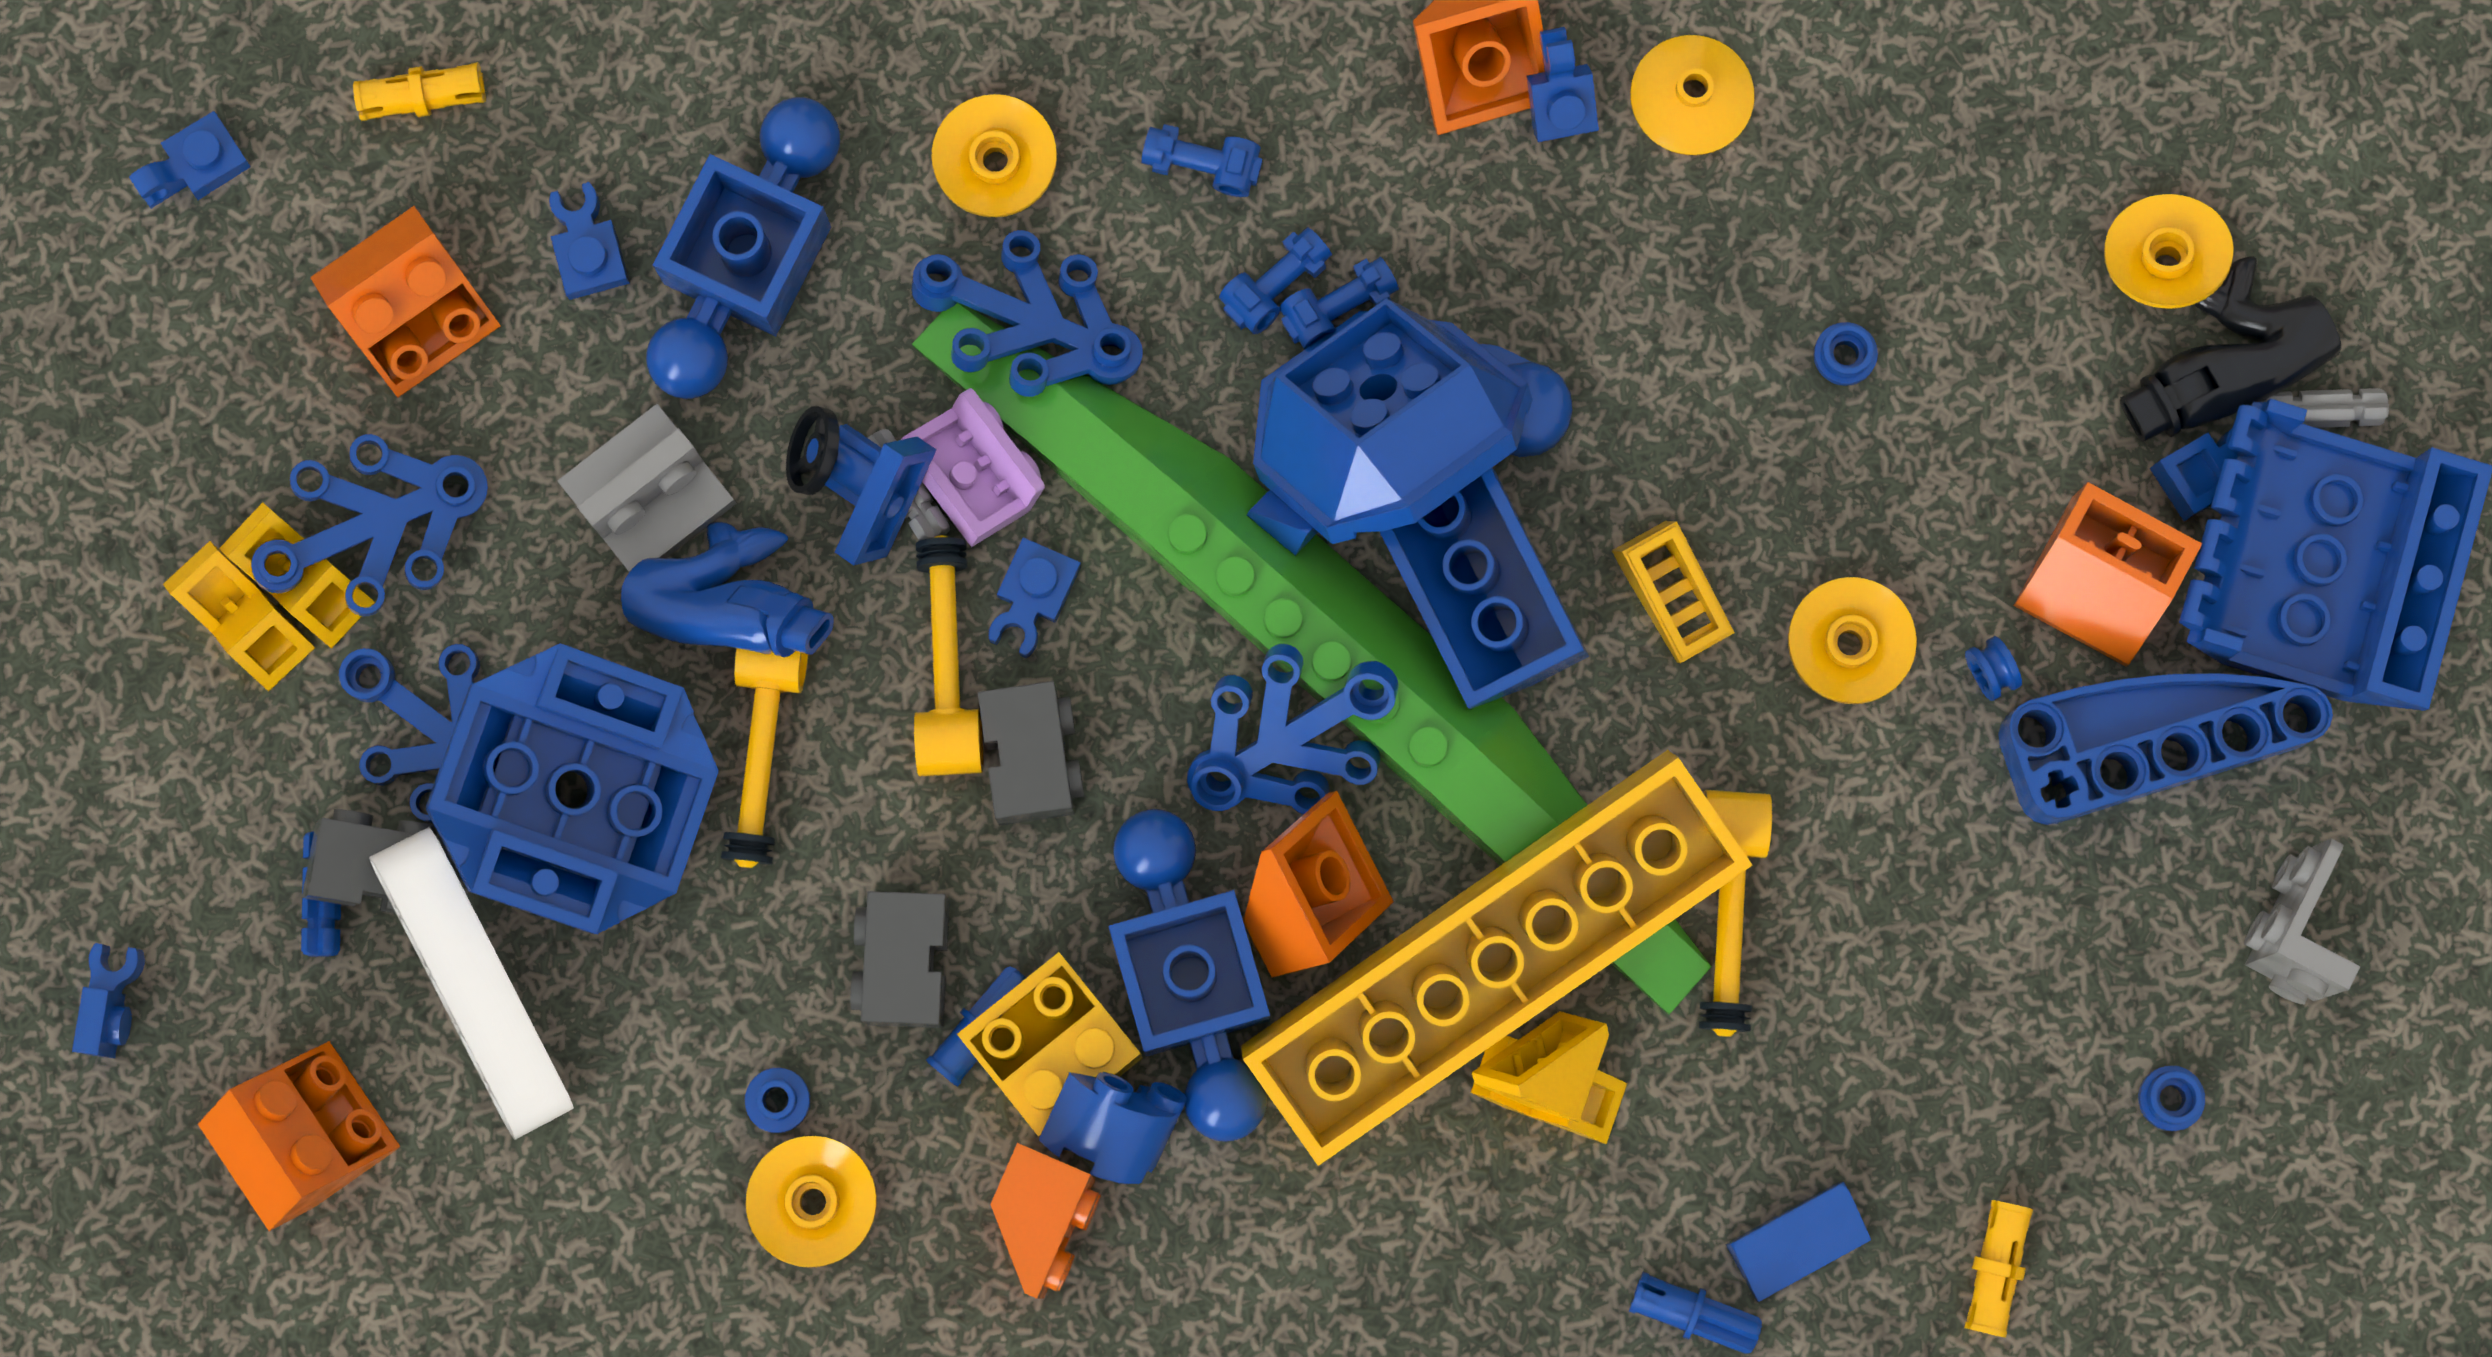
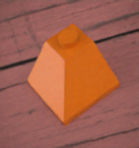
(1478, 58)
(1313, 890)

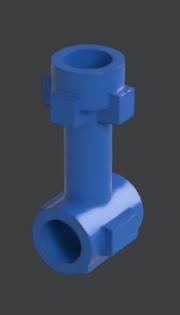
(1234, 166)
(1252, 303)
(1310, 319)

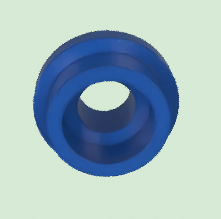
(1853, 336)
(2191, 1093)
(797, 1105)

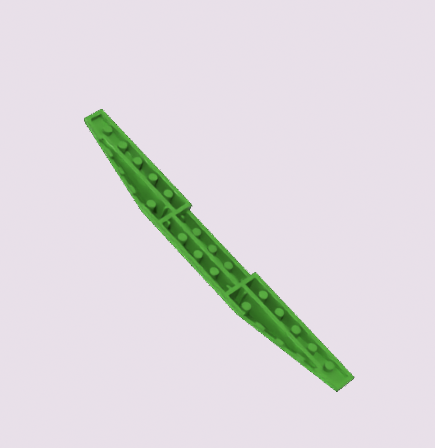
(1192, 518)

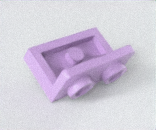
(978, 469)

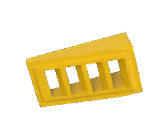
(1654, 602)

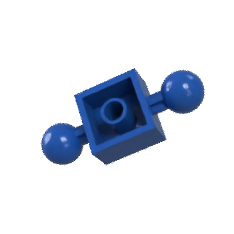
(742, 246)
(1189, 974)

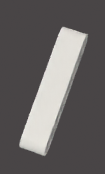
(471, 982)

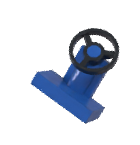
(870, 477)

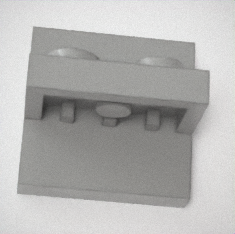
(646, 490)

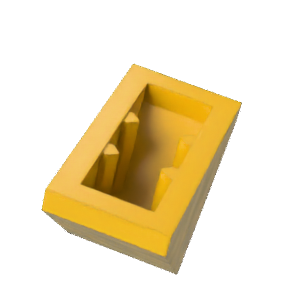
(1549, 1066)

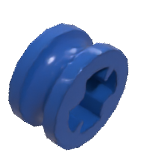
(1993, 668)

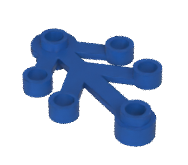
(1033, 322)
(379, 519)
(413, 710)
(1287, 741)

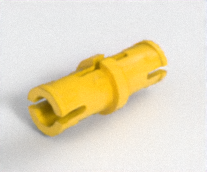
(419, 91)
(1998, 1268)

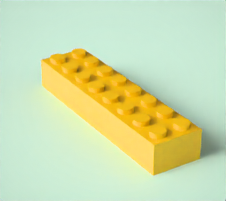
(1494, 956)

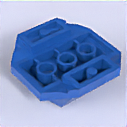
(1384, 421)
(642, 774)

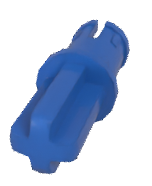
(952, 1056)
(1696, 1314)

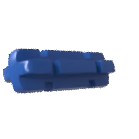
(320, 937)

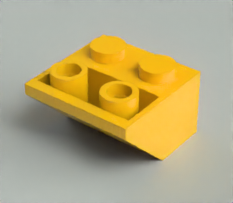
(1042, 1034)

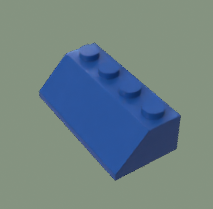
(1485, 593)

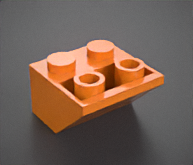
(405, 301)
(2107, 574)
(297, 1134)
(1037, 1212)

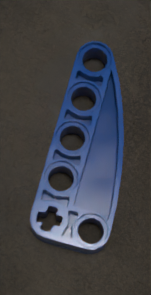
(2133, 719)

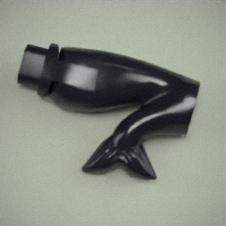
(2216, 379)

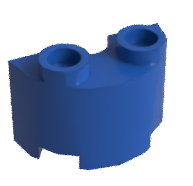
(1113, 1124)

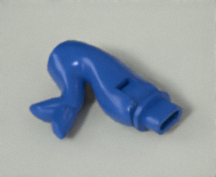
(690, 606)

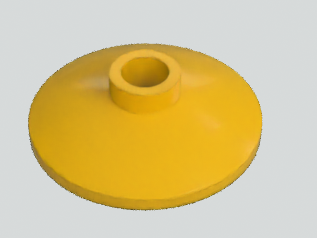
(1686, 122)
(990, 126)
(2175, 228)
(1870, 614)
(777, 1194)

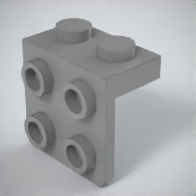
(2279, 951)

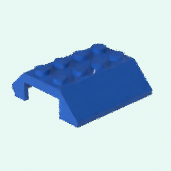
(2333, 559)

